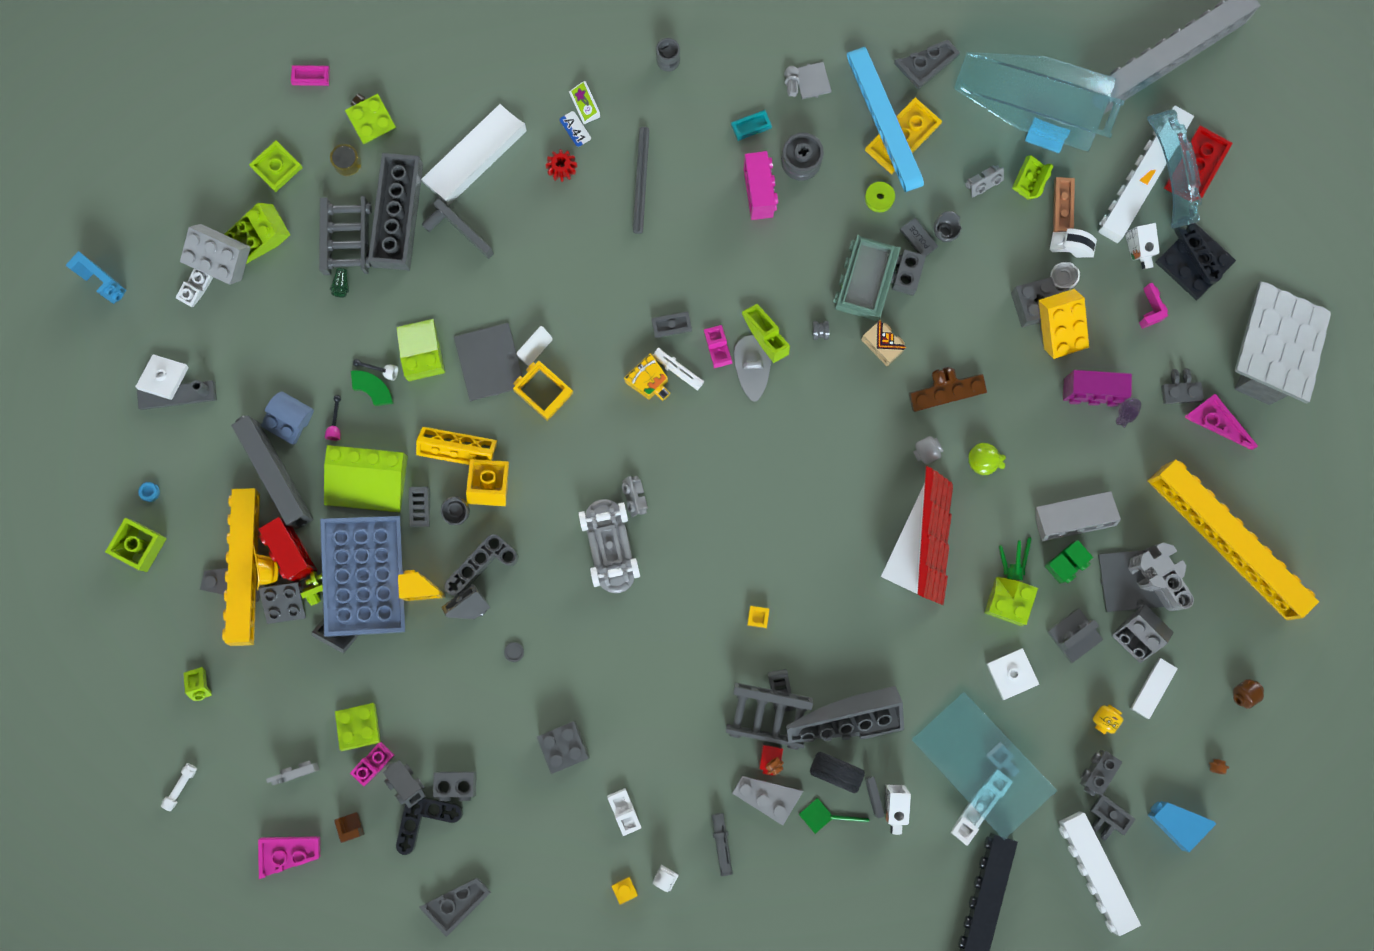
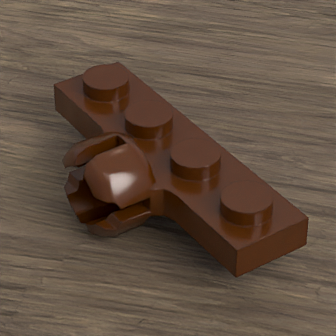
(947, 389)

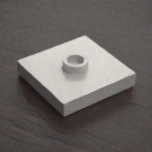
(162, 377)
(1012, 674)

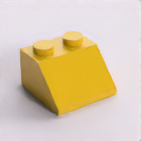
(487, 482)
(417, 587)

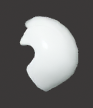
(1065, 275)

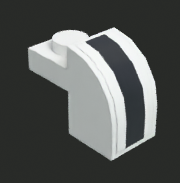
(1074, 241)

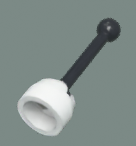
(389, 371)

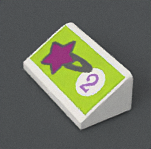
(584, 103)

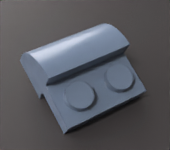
(286, 417)

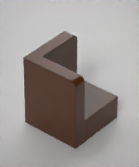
(349, 827)

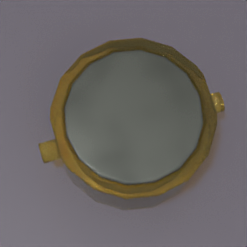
(345, 159)

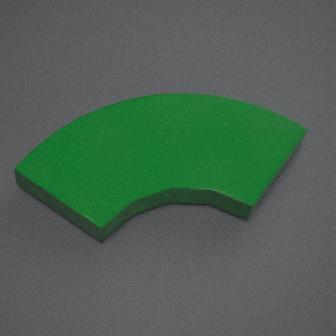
(372, 386)

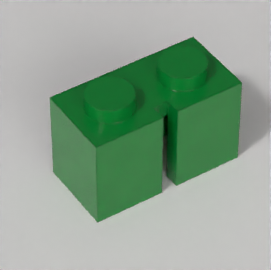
(1069, 562)

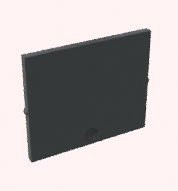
(488, 361)
(1121, 586)

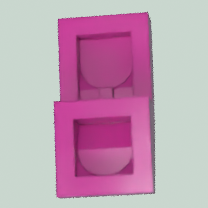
(717, 346)

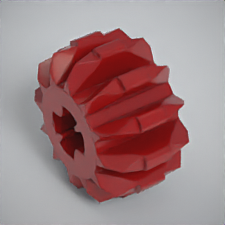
(558, 171)

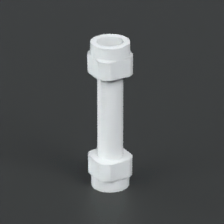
(187, 772)

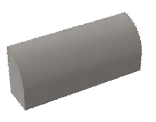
(1077, 516)

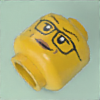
(1107, 719)

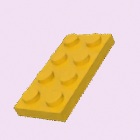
(917, 125)

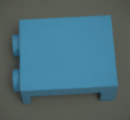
(86, 268)

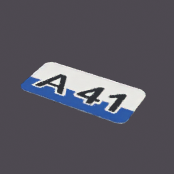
(575, 129)

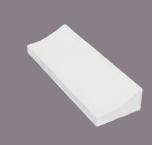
(474, 154)

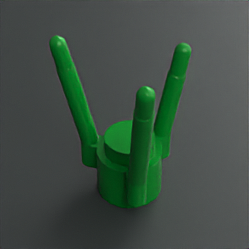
(1016, 570)

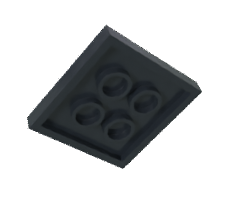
(1182, 269)

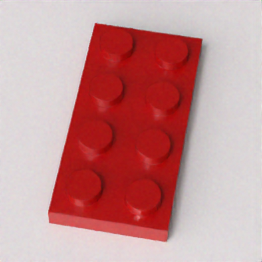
(1209, 153)

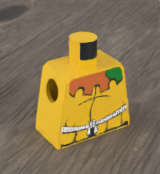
(648, 379)

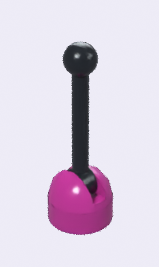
(332, 432)

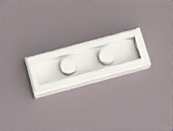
(1153, 688)

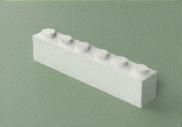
(1099, 874)

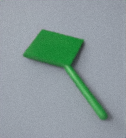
(817, 816)

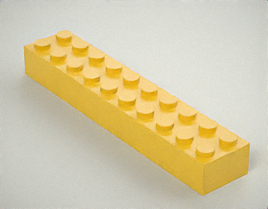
(1233, 540)

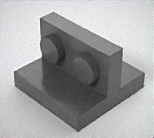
(1075, 635)

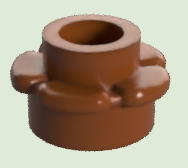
(774, 766)
(1218, 766)

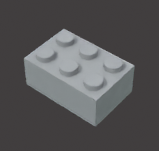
(215, 254)

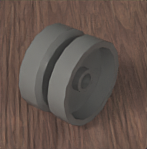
(802, 156)

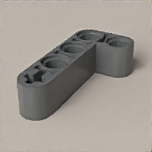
(478, 568)

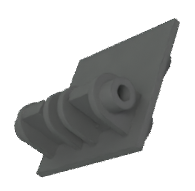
(282, 602)

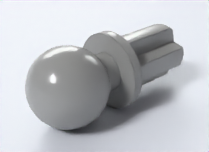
(791, 74)

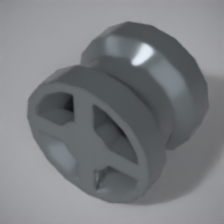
(820, 330)

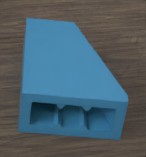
(1181, 825)

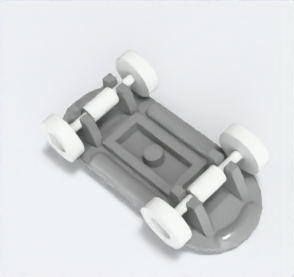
(609, 546)

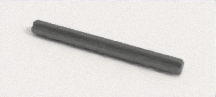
(641, 180)

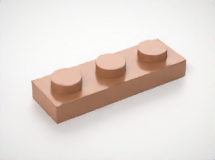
(1063, 204)

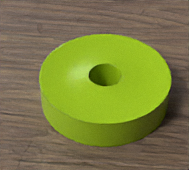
(883, 189)

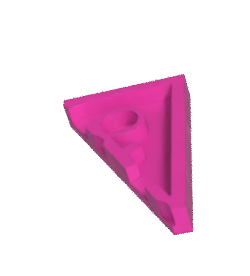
(1217, 418)

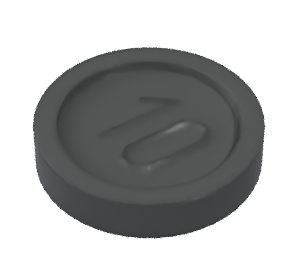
(514, 652)

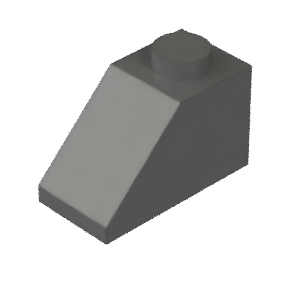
(466, 605)

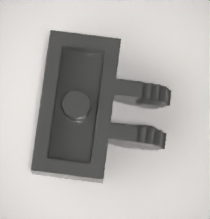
(1182, 392)
(1112, 815)

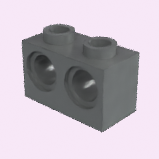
(911, 273)
(454, 780)

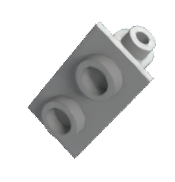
(991, 177)
(632, 487)

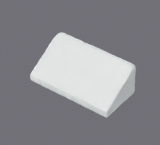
(534, 346)

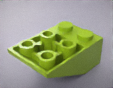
(259, 229)

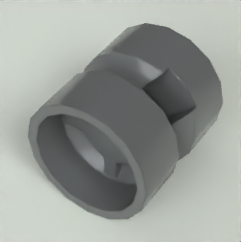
(668, 54)

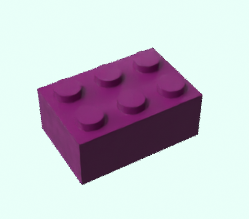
(1097, 387)

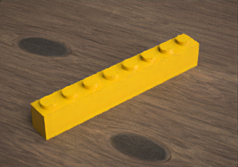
(242, 567)

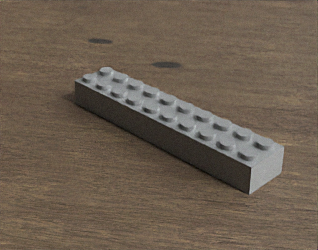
(1180, 47)

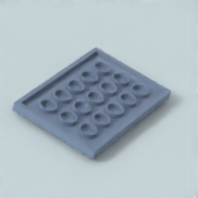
(361, 576)

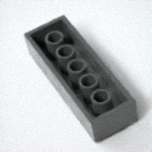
(395, 211)

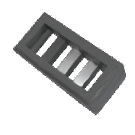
(412, 499)
(776, 675)

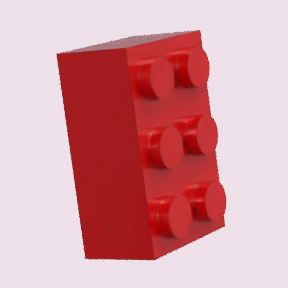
(287, 550)

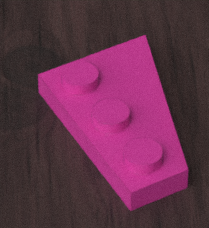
(281, 853)

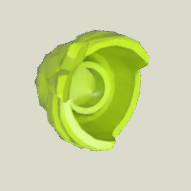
(985, 459)

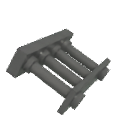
(327, 227)
(764, 696)

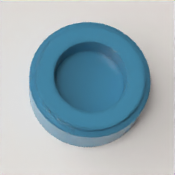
(149, 492)

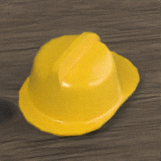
(266, 569)

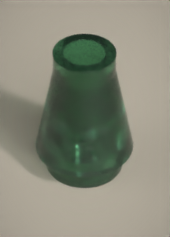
(340, 283)

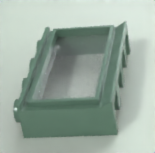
(866, 278)

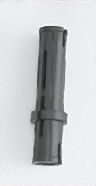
(720, 835)

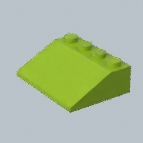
(364, 478)

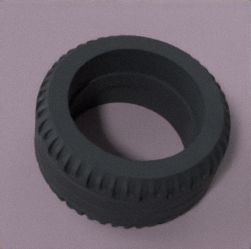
(837, 772)

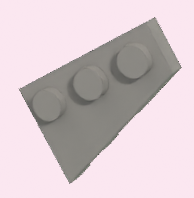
(769, 798)

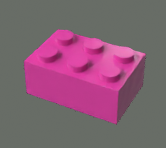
(760, 185)

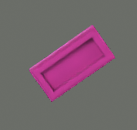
(310, 75)

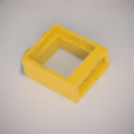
(556, 404)

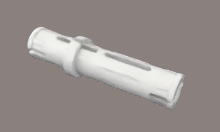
(671, 364)

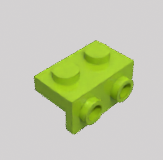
(1032, 178)

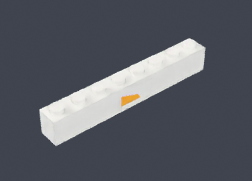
(1138, 185)

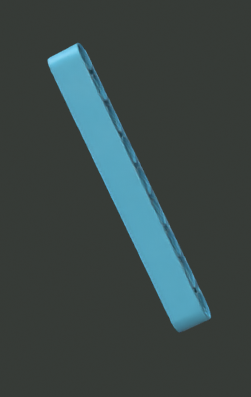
(885, 119)

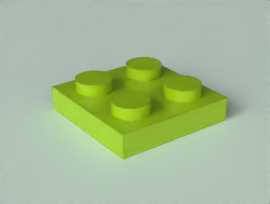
(370, 119)
(276, 166)
(357, 727)

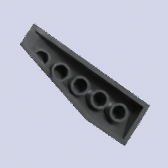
(859, 715)

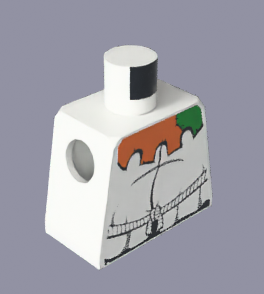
(1143, 244)
(897, 800)

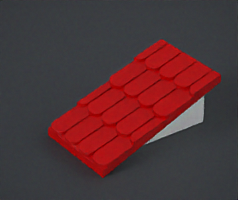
(923, 546)

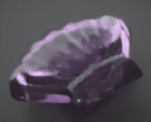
(1128, 411)

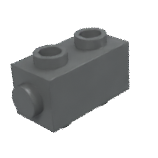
(1100, 773)
(399, 777)

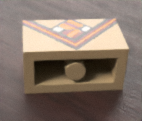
(884, 343)

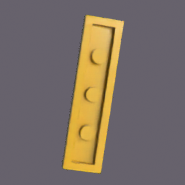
(455, 449)

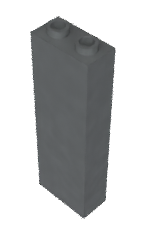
(272, 472)

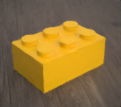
(1064, 323)

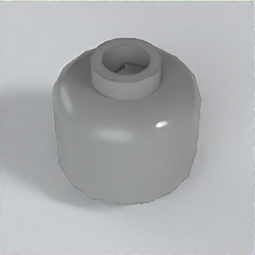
(928, 450)

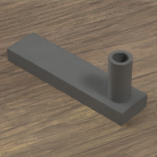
(442, 212)
(186, 394)

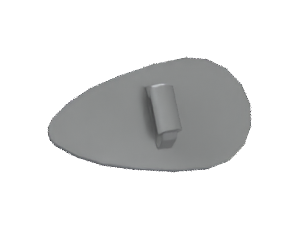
(751, 367)

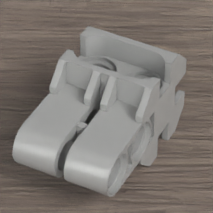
(1163, 576)

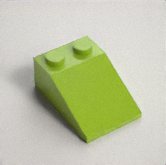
(420, 350)

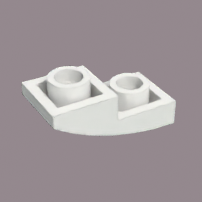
(195, 287)

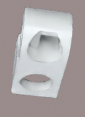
(665, 878)

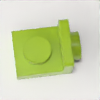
(196, 684)

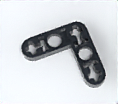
(423, 811)

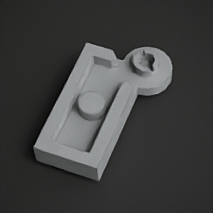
(289, 774)

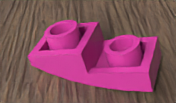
(372, 764)

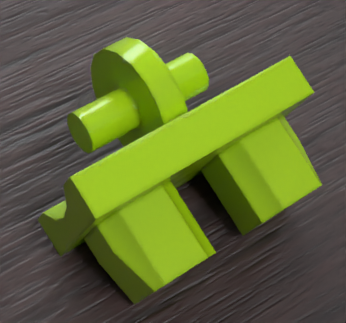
(311, 592)

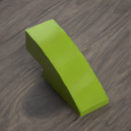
(766, 333)

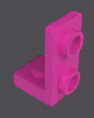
(1159, 309)

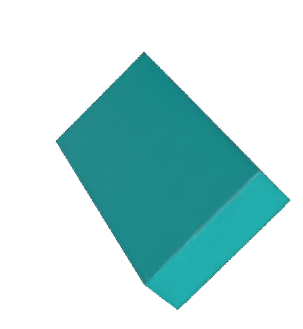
(751, 125)

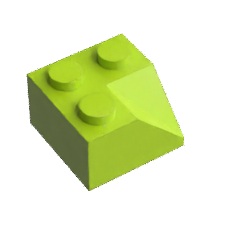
(135, 545)
(1011, 601)

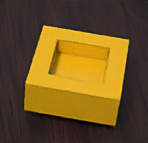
(758, 617)
(624, 890)

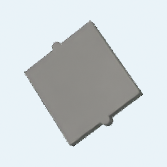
(813, 80)

